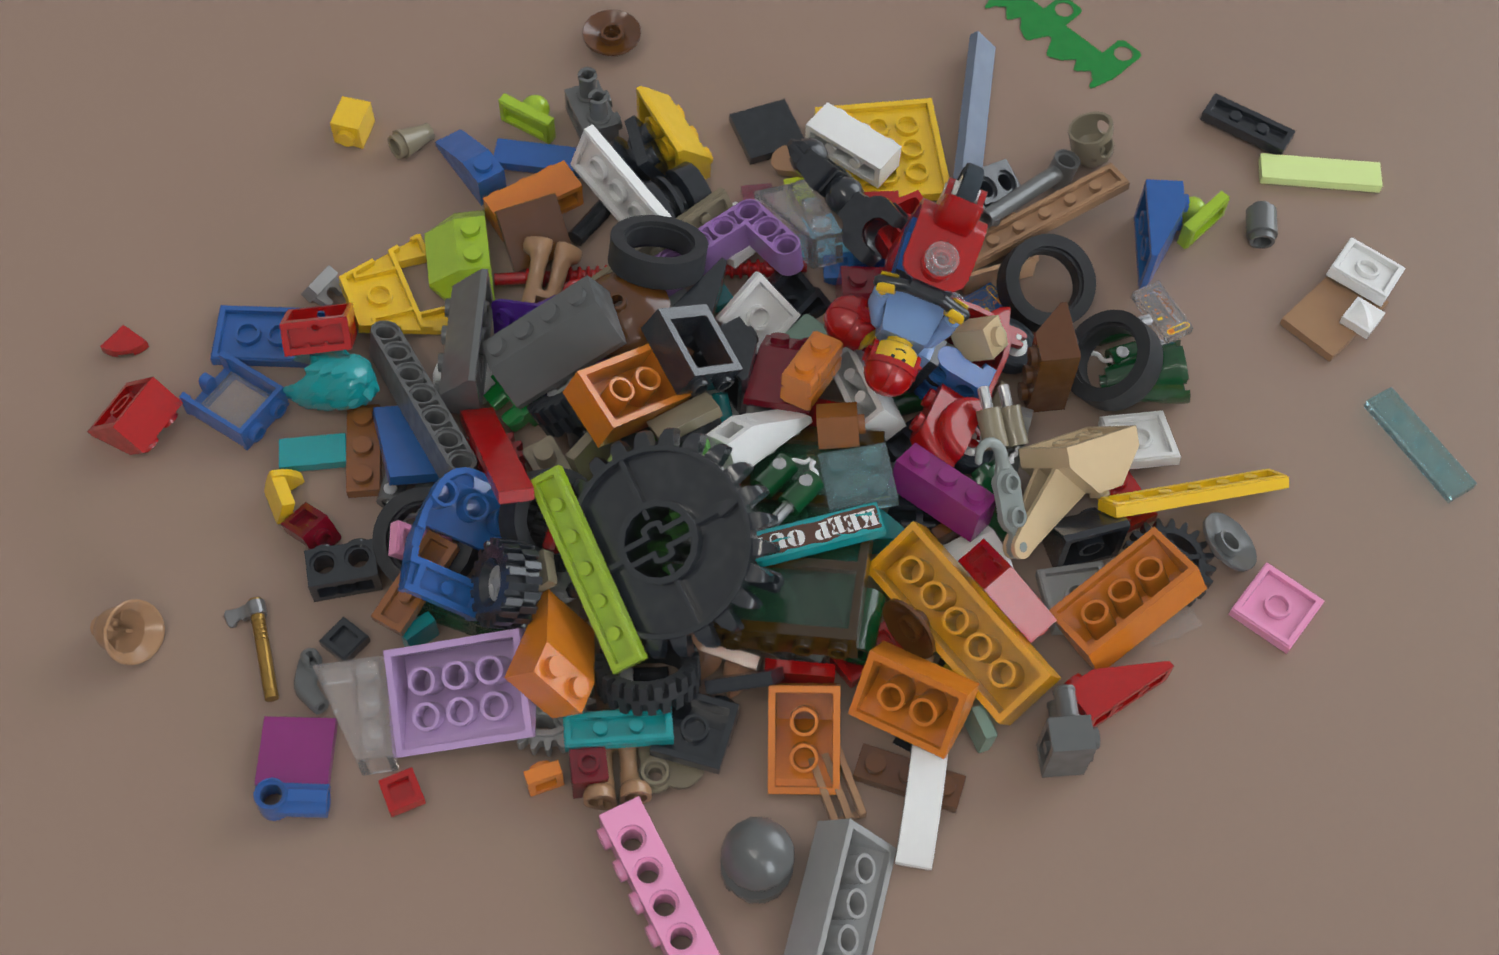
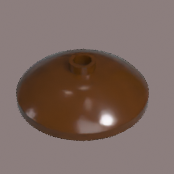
(636, 309)

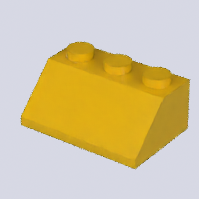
(673, 134)

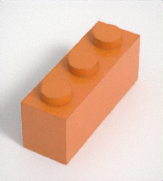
(550, 180)

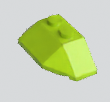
(457, 250)

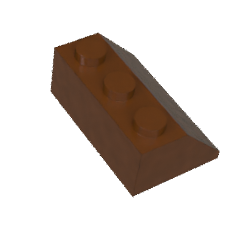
(1050, 363)

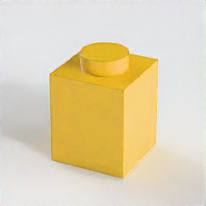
(352, 122)

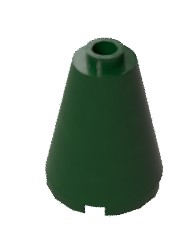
(1170, 383)

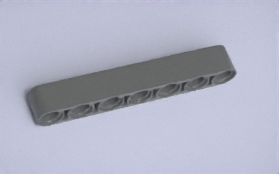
(419, 399)

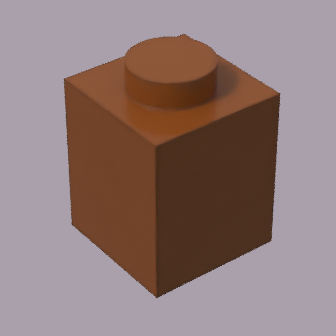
(839, 425)

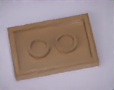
(1318, 317)

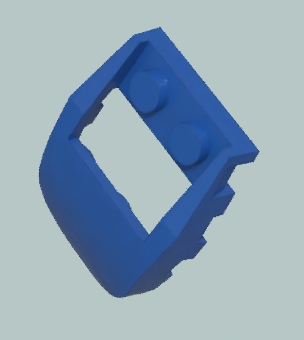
(459, 508)

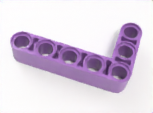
(754, 226)

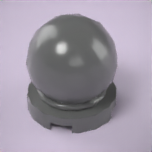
(757, 860)

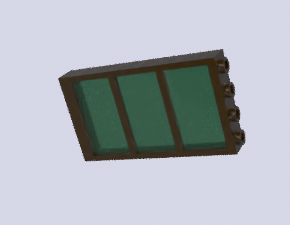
(822, 592)

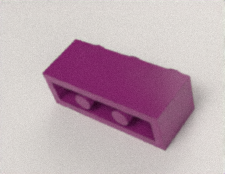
(943, 492)

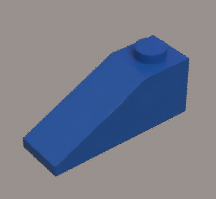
(472, 164)

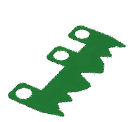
(1065, 42)

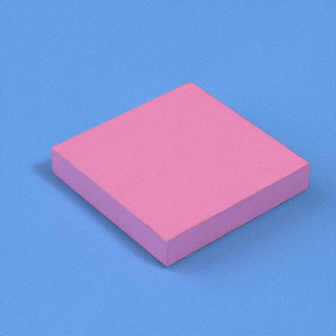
(1276, 607)

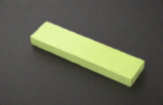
(1320, 172)

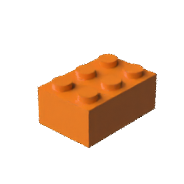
(621, 395)

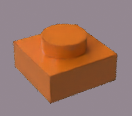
(543, 777)

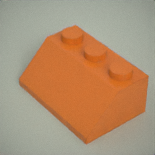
(913, 698)

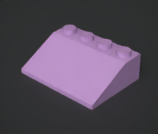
(456, 694)

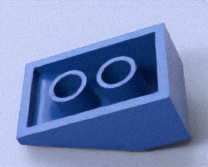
(1156, 223)

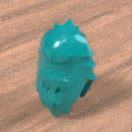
(334, 381)

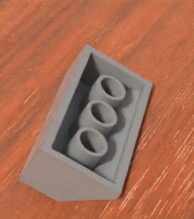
(841, 891)

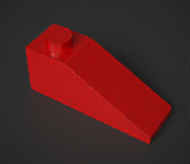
(1111, 689)

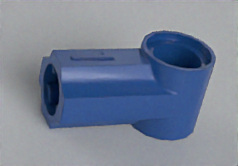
(296, 799)

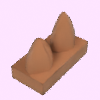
(736, 662)

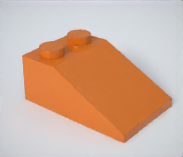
(555, 659)
(803, 726)

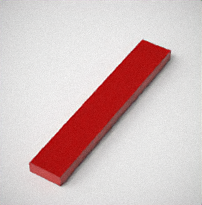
(497, 456)

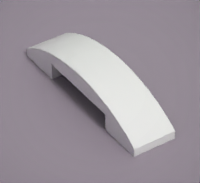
(921, 809)

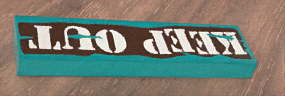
(823, 533)

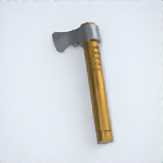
(256, 611)

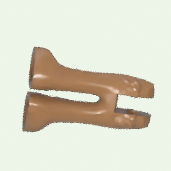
(539, 251)
(604, 796)

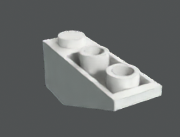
(757, 434)

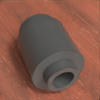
(1261, 224)

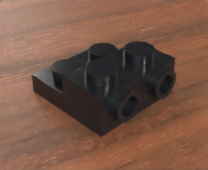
(701, 733)

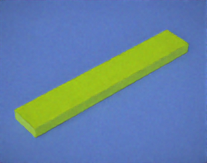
(588, 570)

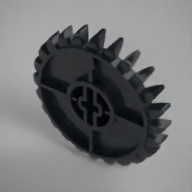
(708, 563)

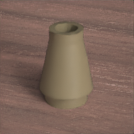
(409, 140)

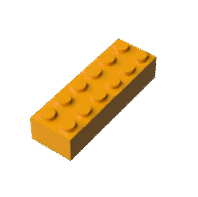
(965, 623)

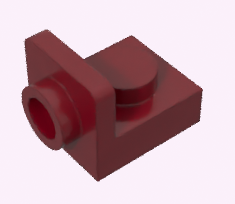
(311, 527)
(586, 768)

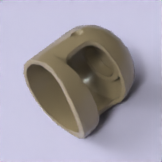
(1089, 141)

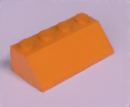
(1128, 599)

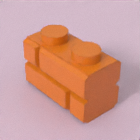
(811, 370)

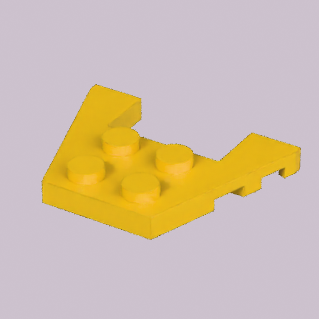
(383, 293)

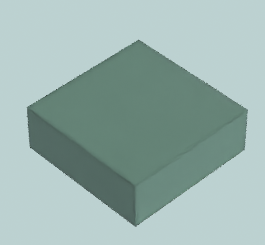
(980, 728)

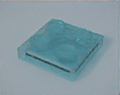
(858, 477)

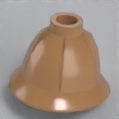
(129, 631)

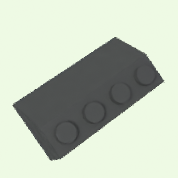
(554, 341)
(464, 361)

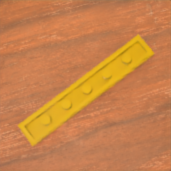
(1192, 493)

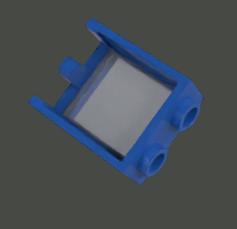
(237, 401)

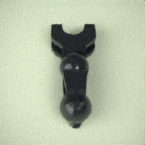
(845, 197)

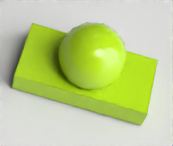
(529, 116)
(1201, 217)

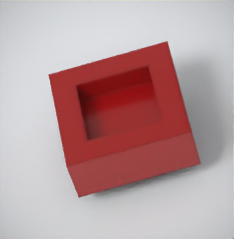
(401, 792)

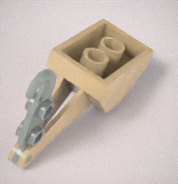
(1060, 474)

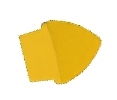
(278, 492)

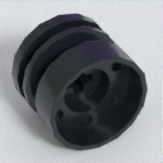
(679, 189)

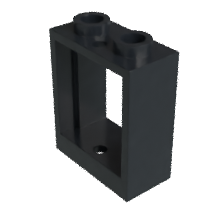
(664, 338)

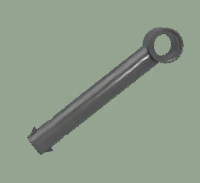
(1056, 176)

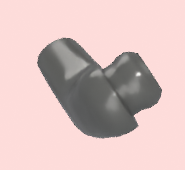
(307, 681)

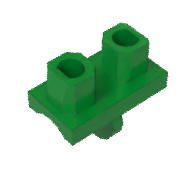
(514, 417)

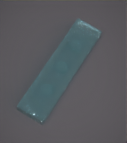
(1420, 444)

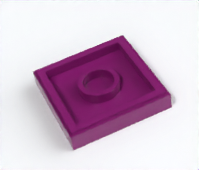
(297, 749)

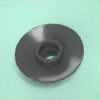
(1229, 542)

